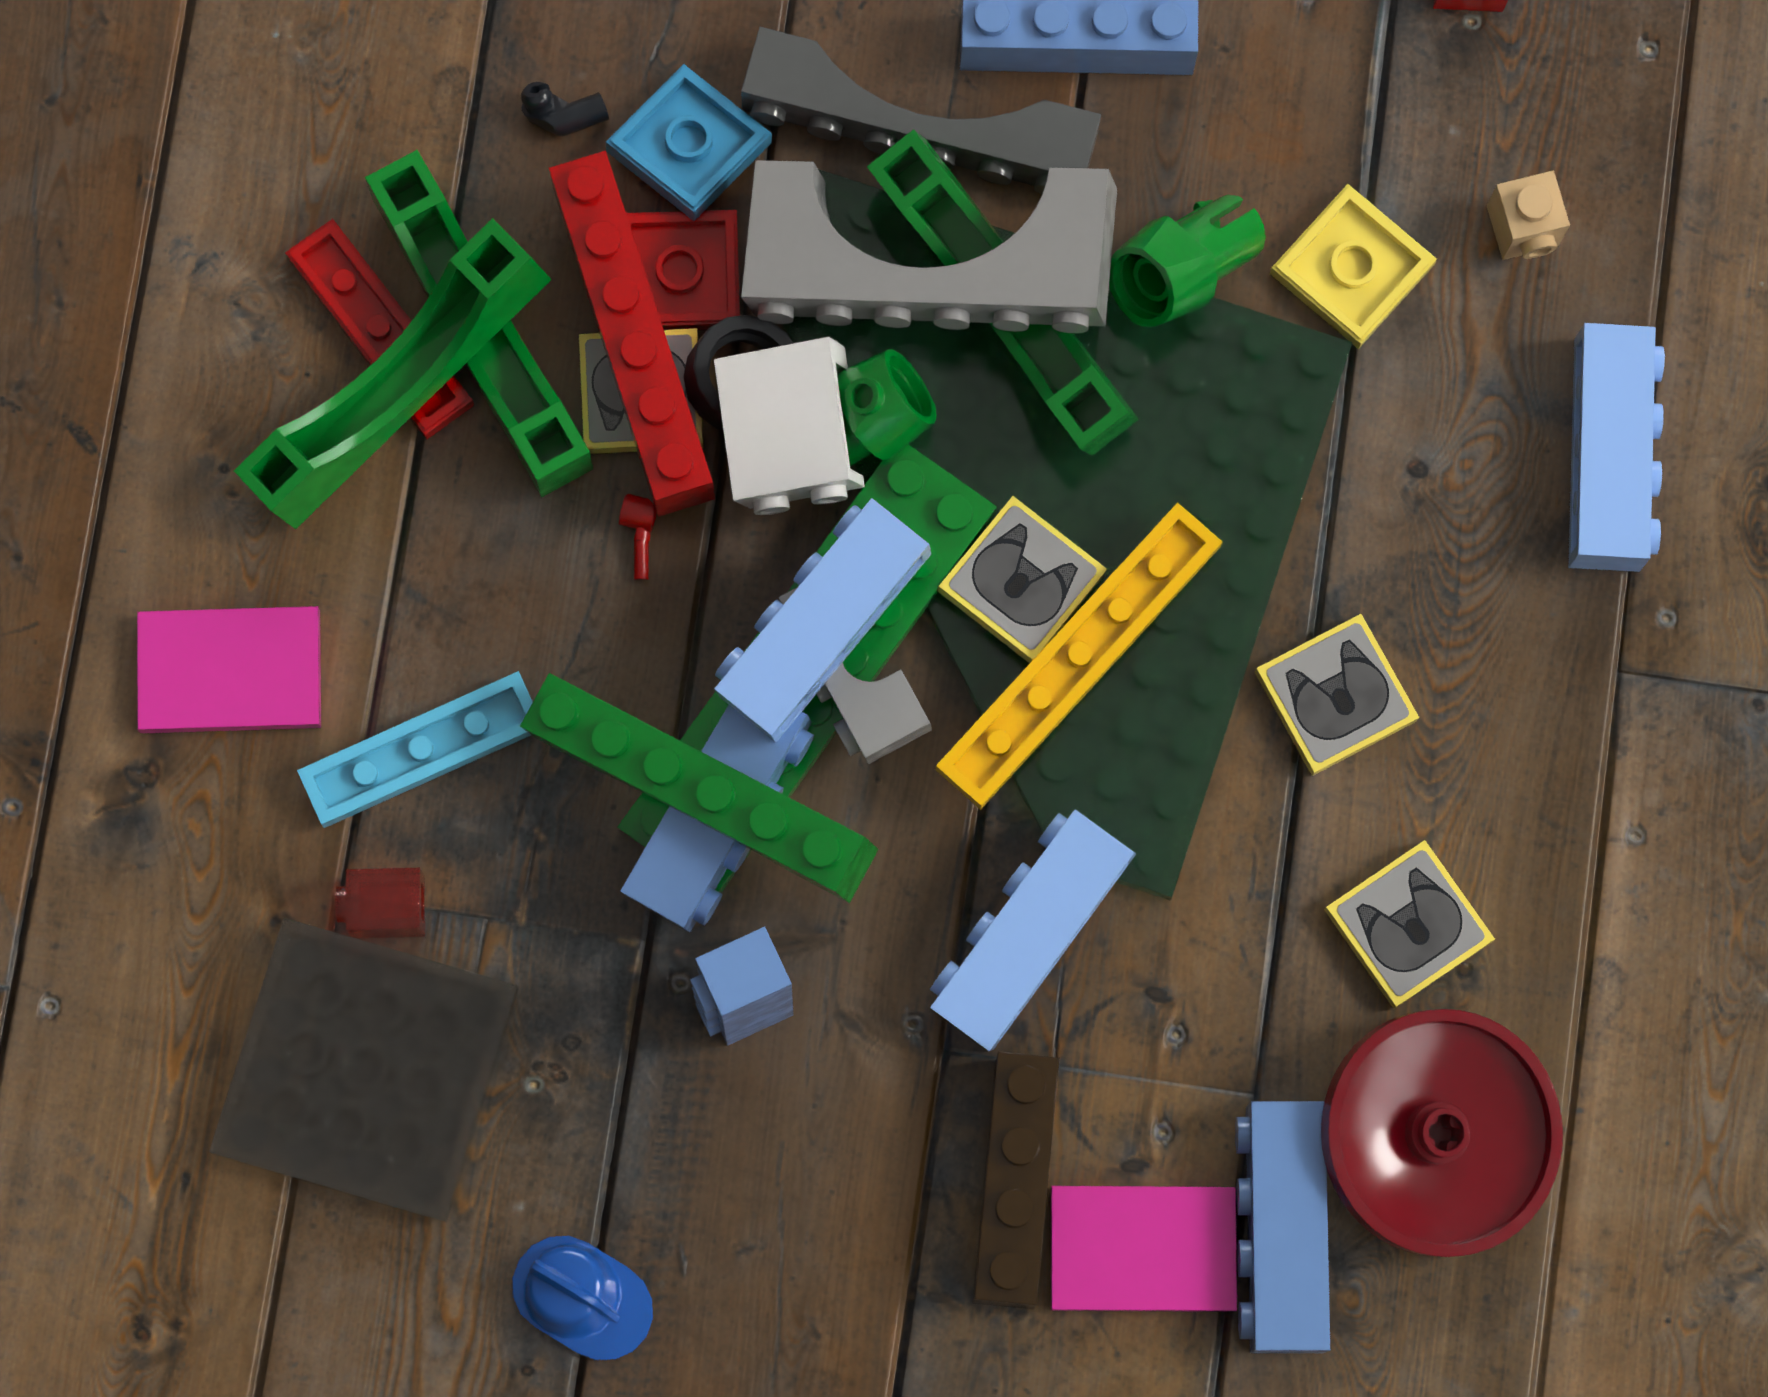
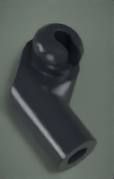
(558, 115)

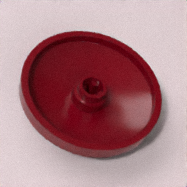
(1442, 1133)

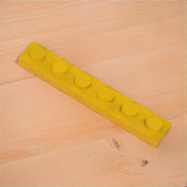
(1078, 656)

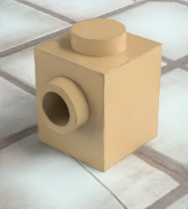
(1528, 216)

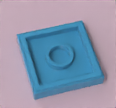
(688, 142)

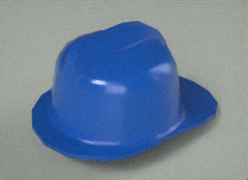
(582, 1298)

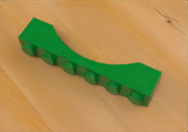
(960, 232)
(467, 308)
(503, 367)
(700, 787)

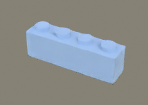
(1614, 447)
(822, 619)
(1031, 930)

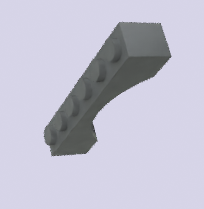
(800, 85)

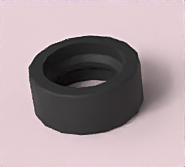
(731, 329)

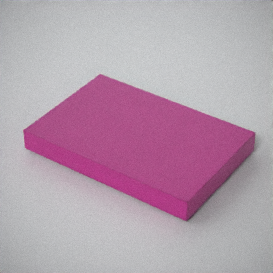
(229, 669)
(1143, 1248)

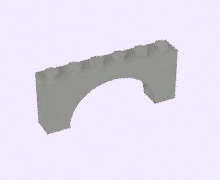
(1043, 274)

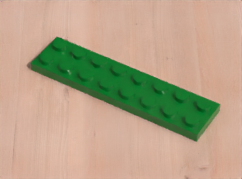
(941, 513)

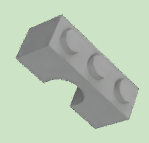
(875, 713)

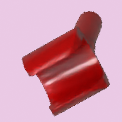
(641, 515)

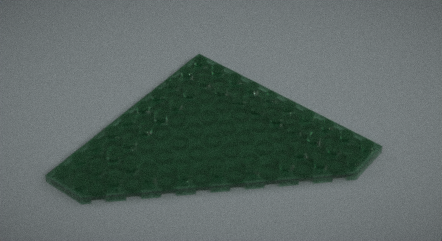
(1223, 428)

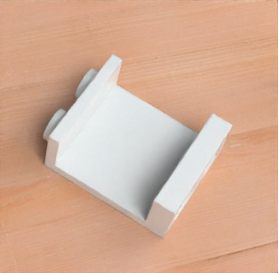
(785, 425)

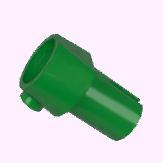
(1177, 264)
(883, 406)

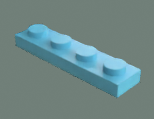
(417, 750)

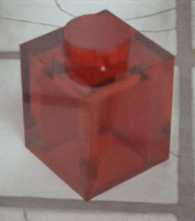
(382, 903)

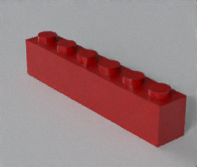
(632, 333)

